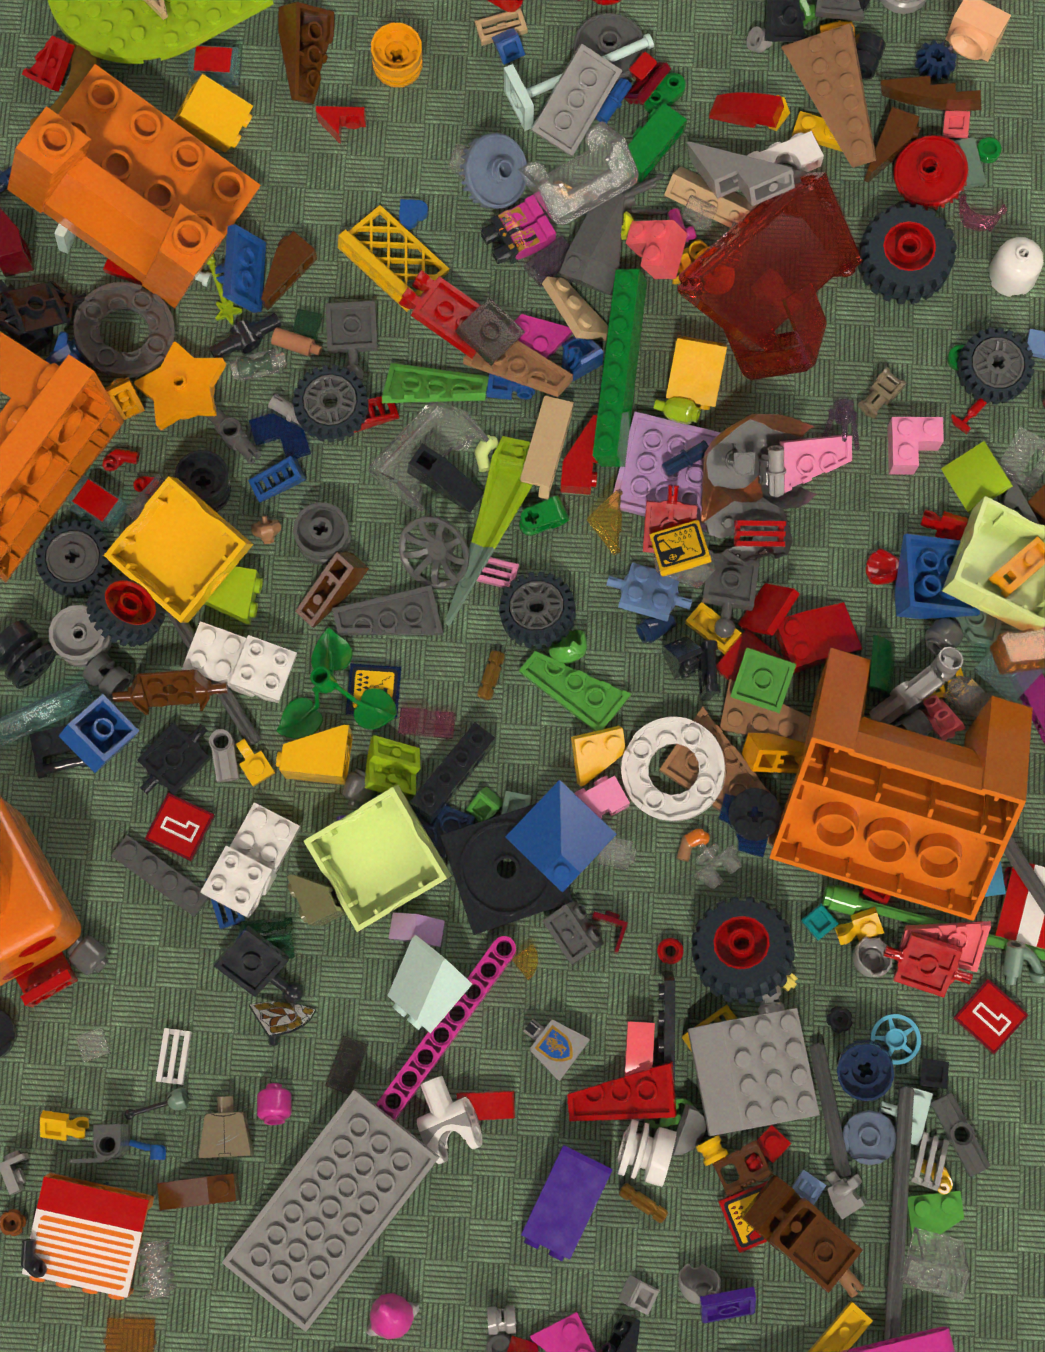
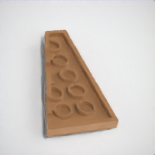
(833, 80)
(684, 767)

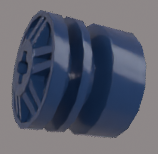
(868, 1085)

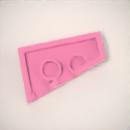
(813, 457)

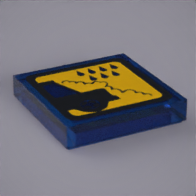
(373, 676)

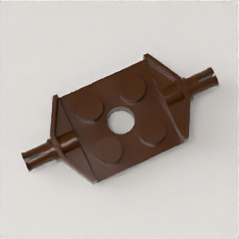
(152, 690)

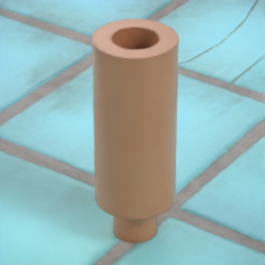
(295, 342)

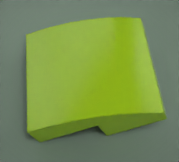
(976, 476)
(391, 765)

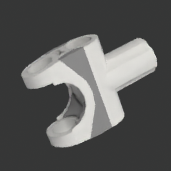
(447, 1117)

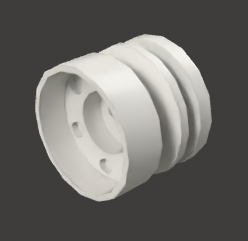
(646, 1152)

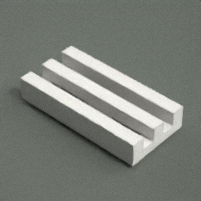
(163, 1056)

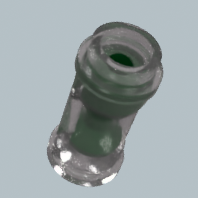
(246, 367)

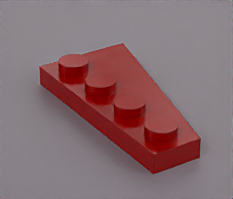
(629, 1097)

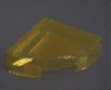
(527, 961)

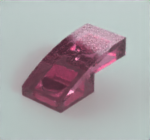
(426, 723)

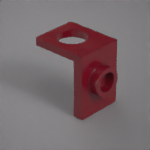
(612, 919)

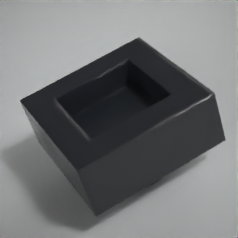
(933, 1073)

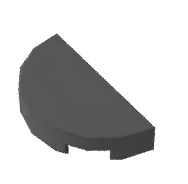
(689, 1131)

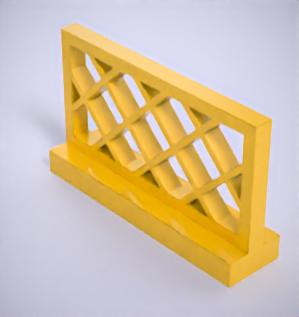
(375, 267)

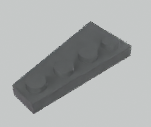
(395, 614)

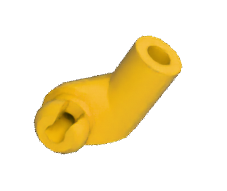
(946, 1182)

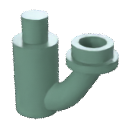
(1013, 963)

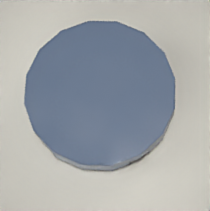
(869, 1137)

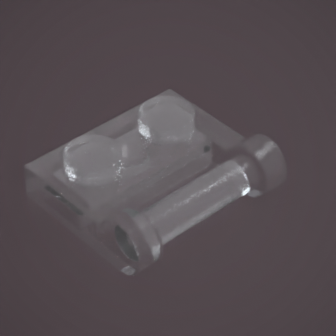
(1018, 456)

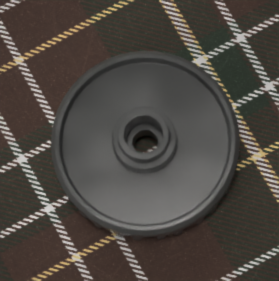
(608, 33)

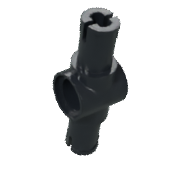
(245, 336)

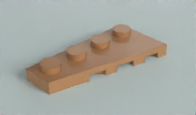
(526, 368)
(744, 717)

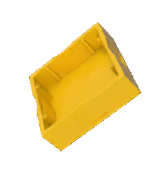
(178, 549)

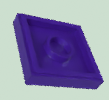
(727, 1305)

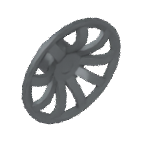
(437, 549)

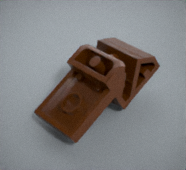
(801, 1233)

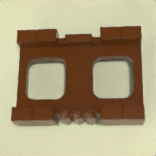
(745, 1176)

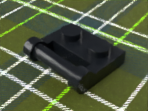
(708, 671)
(49, 744)

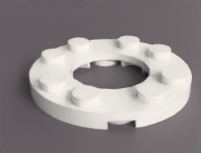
(638, 757)

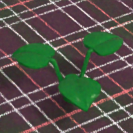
(331, 655)

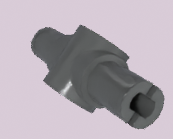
(239, 440)

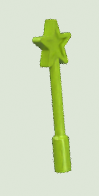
(227, 307)

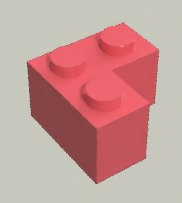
(659, 244)

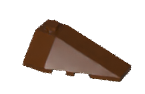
(304, 41)

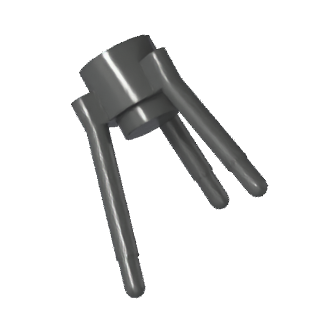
(637, 189)

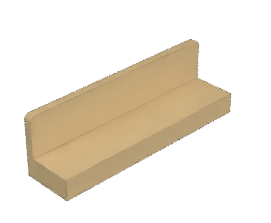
(687, 183)
(547, 444)

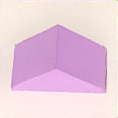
(406, 925)

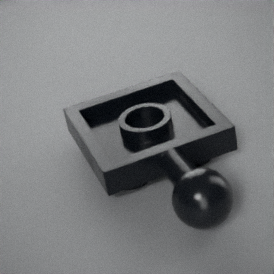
(254, 963)

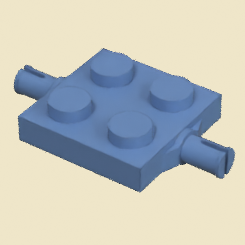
(648, 592)

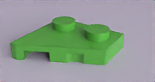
(935, 1211)

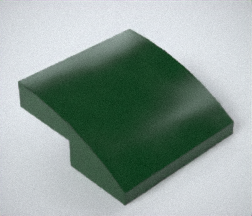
(882, 666)

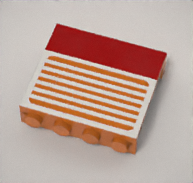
(89, 1234)

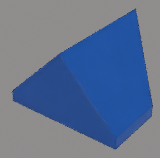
(581, 356)

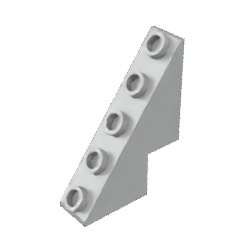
(731, 171)

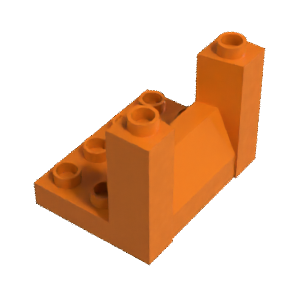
(130, 184)
(47, 441)
(901, 805)

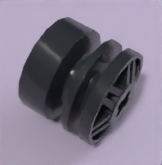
(207, 469)
(23, 654)

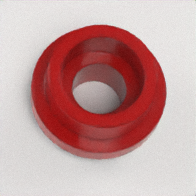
(672, 942)

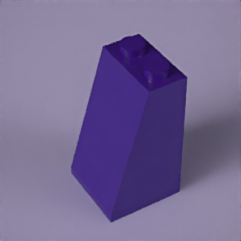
(566, 1203)

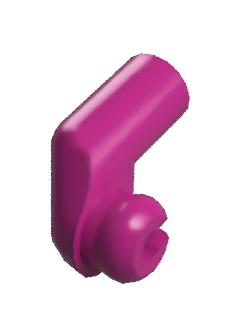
(675, 215)

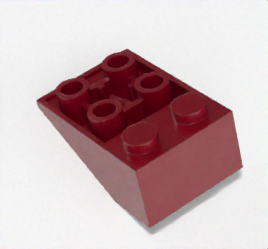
(14, 251)

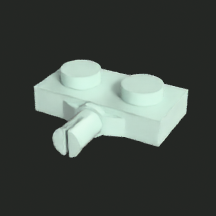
(920, 1110)

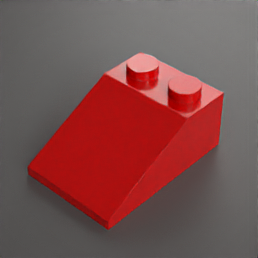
(810, 635)

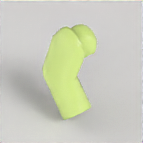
(482, 451)

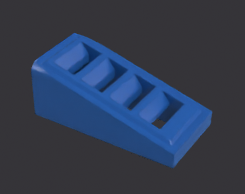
(273, 471)

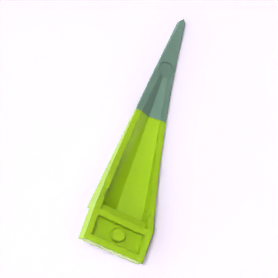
(499, 505)

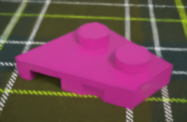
(542, 335)
(564, 1336)

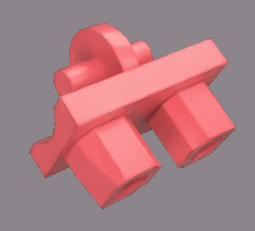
(942, 718)

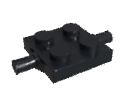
(173, 759)

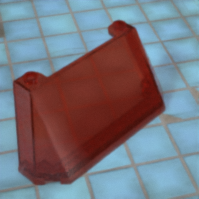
(768, 257)

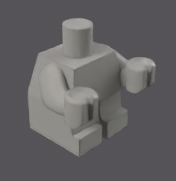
(844, 1194)

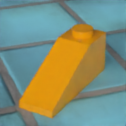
(125, 398)
(772, 753)

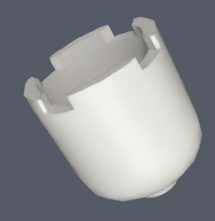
(1016, 266)

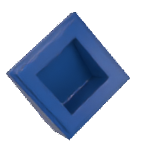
(508, 45)

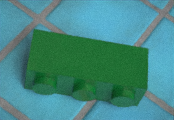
(655, 138)

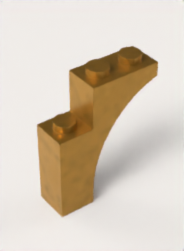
(81, 64)

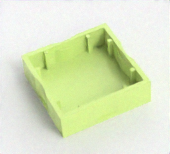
(988, 543)
(377, 858)

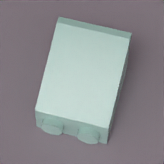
(426, 986)

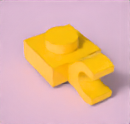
(255, 765)
(863, 925)
(59, 1127)

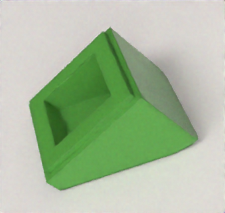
(485, 805)

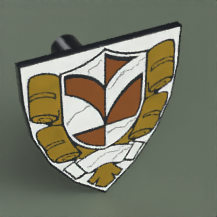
(281, 1018)

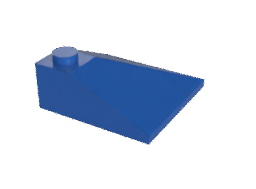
(922, 576)
(561, 835)

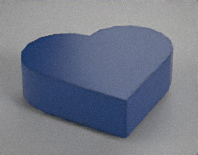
(411, 212)

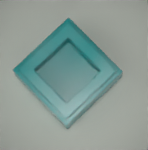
(819, 922)

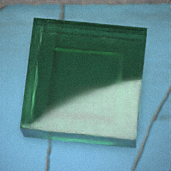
(307, 323)

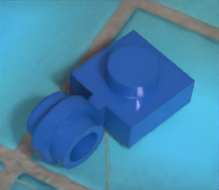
(503, 388)

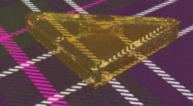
(608, 521)

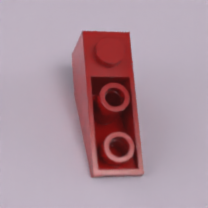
(578, 464)

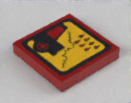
(732, 1208)

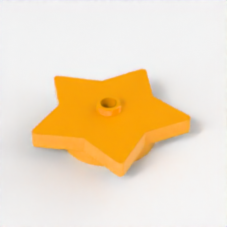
(182, 386)

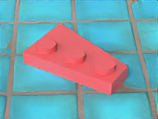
(967, 935)

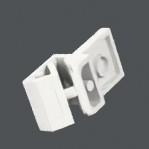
(242, 662)
(251, 861)

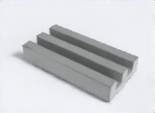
(935, 1143)

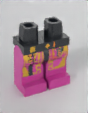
(519, 232)

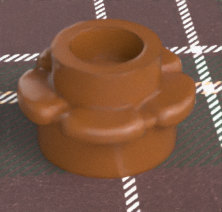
(7, 1217)

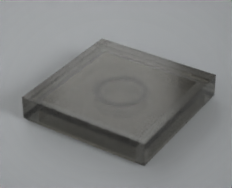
(490, 331)

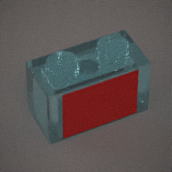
(215, 62)
(97, 504)

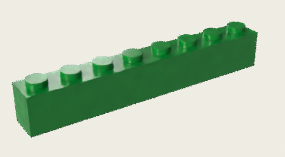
(620, 368)

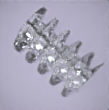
(156, 1269)

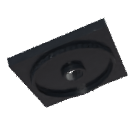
(484, 893)

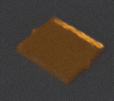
(130, 1335)

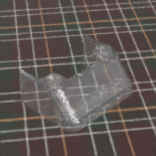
(435, 426)

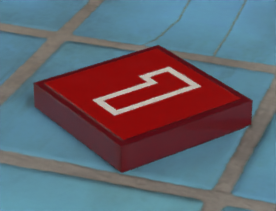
(180, 827)
(990, 1016)

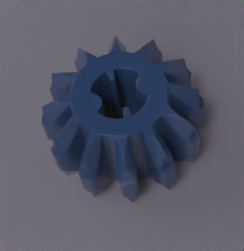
(935, 60)

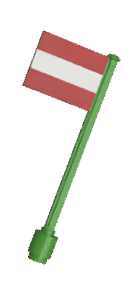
(1018, 919)

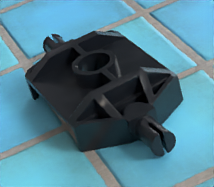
(20, 318)

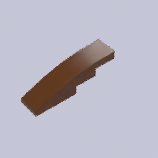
(921, 93)

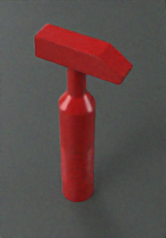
(972, 412)

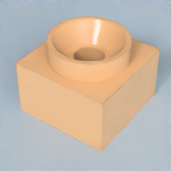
(977, 29)

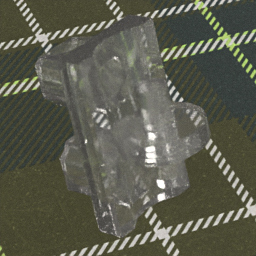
(707, 873)

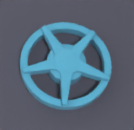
(896, 1038)

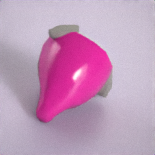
(391, 1316)

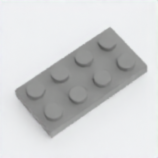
(576, 100)

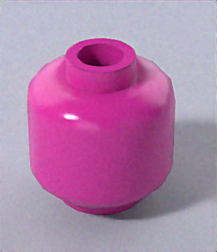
(274, 1104)

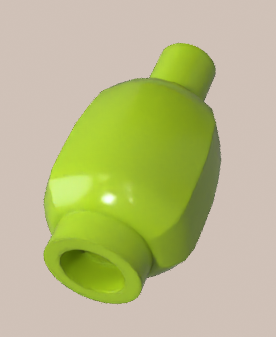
(679, 410)

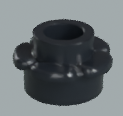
(846, 1022)

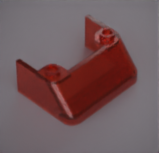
(793, 350)

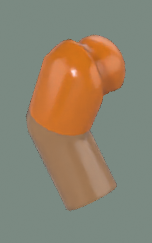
(691, 840)

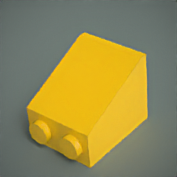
(213, 114)
(696, 371)
(318, 757)

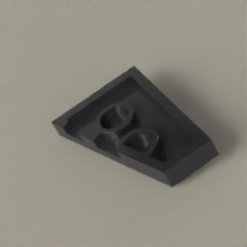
(784, 21)

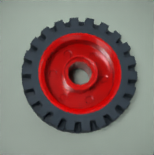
(124, 610)

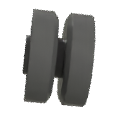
(322, 519)

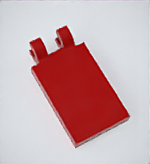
(440, 309)

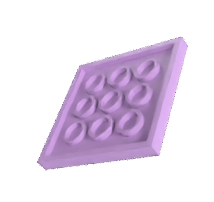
(649, 446)

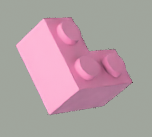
(908, 437)

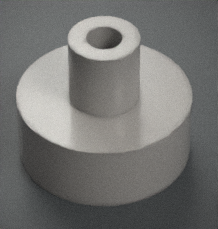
(756, 39)

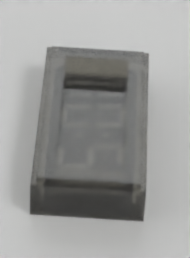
(346, 1065)

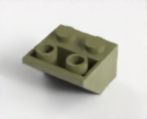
(316, 900)

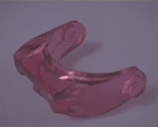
(976, 221)

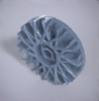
(493, 171)

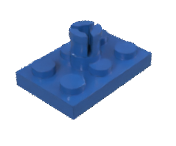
(243, 269)

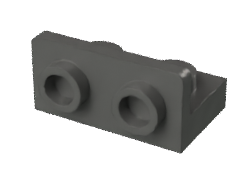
(573, 931)

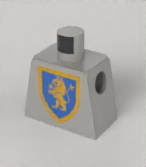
(555, 1046)

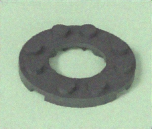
(119, 297)

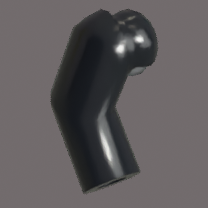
(30, 1261)

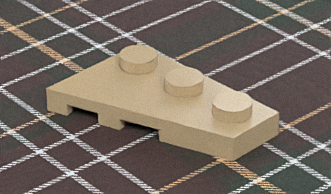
(575, 310)

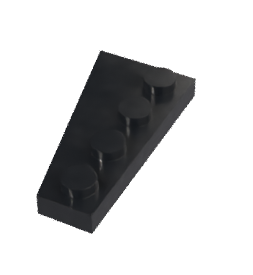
(666, 1018)

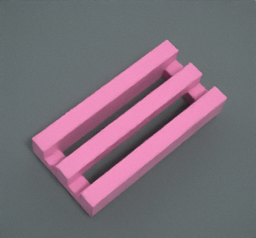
(497, 582)

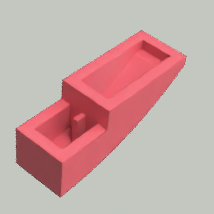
(639, 1047)

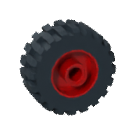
(906, 253)
(743, 950)

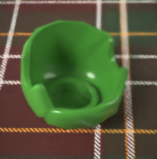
(570, 648)

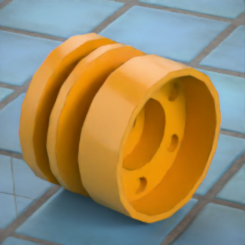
(394, 43)

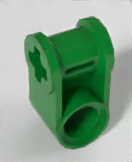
(547, 514)

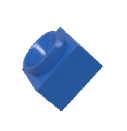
(98, 733)

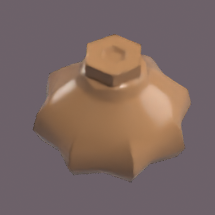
(266, 529)

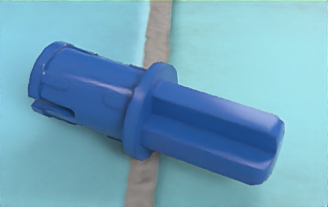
(613, 100)

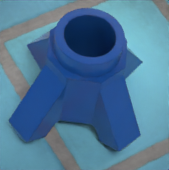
(64, 348)

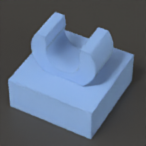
(808, 1186)

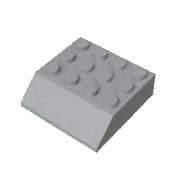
(753, 1072)

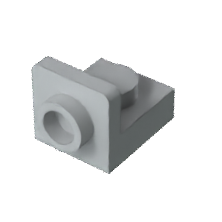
(11, 1175)

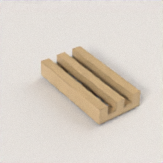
(487, 34)

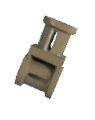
(883, 391)

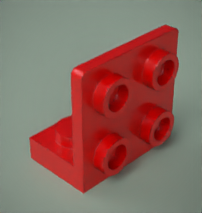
(46, 980)

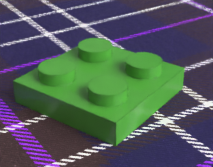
(763, 680)

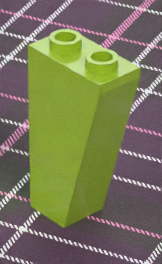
(238, 594)

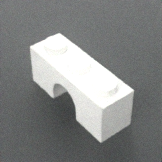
(800, 151)

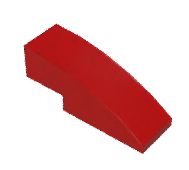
(747, 109)

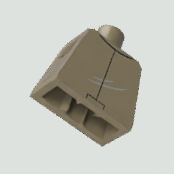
(225, 1132)

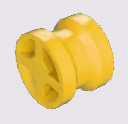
(712, 1150)

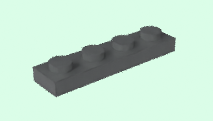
(160, 875)

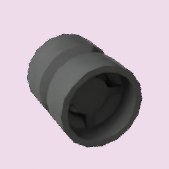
(103, 673)

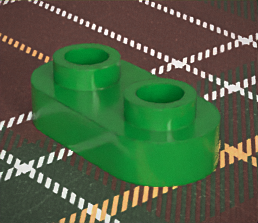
(665, 92)

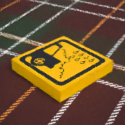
(680, 548)

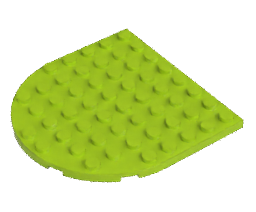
(134, 32)

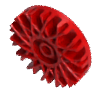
(931, 188)

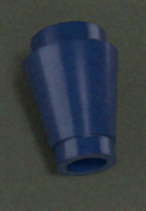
(652, 628)

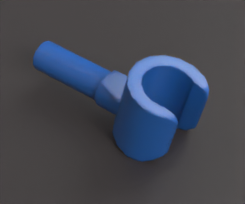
(157, 1152)

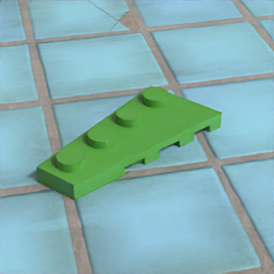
(424, 384)
(580, 694)

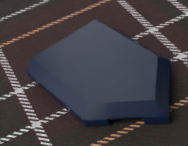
(447, 821)

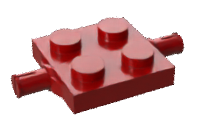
(665, 515)
(927, 964)

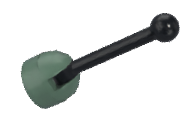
(176, 1100)

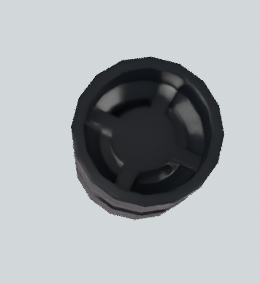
(869, 51)

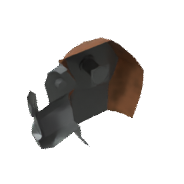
(733, 488)

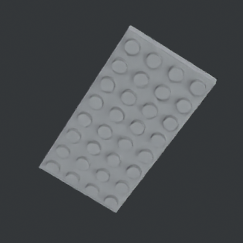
(330, 1210)

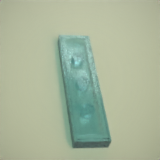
(45, 711)

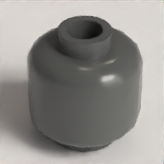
(943, 634)
(355, 789)
(88, 955)

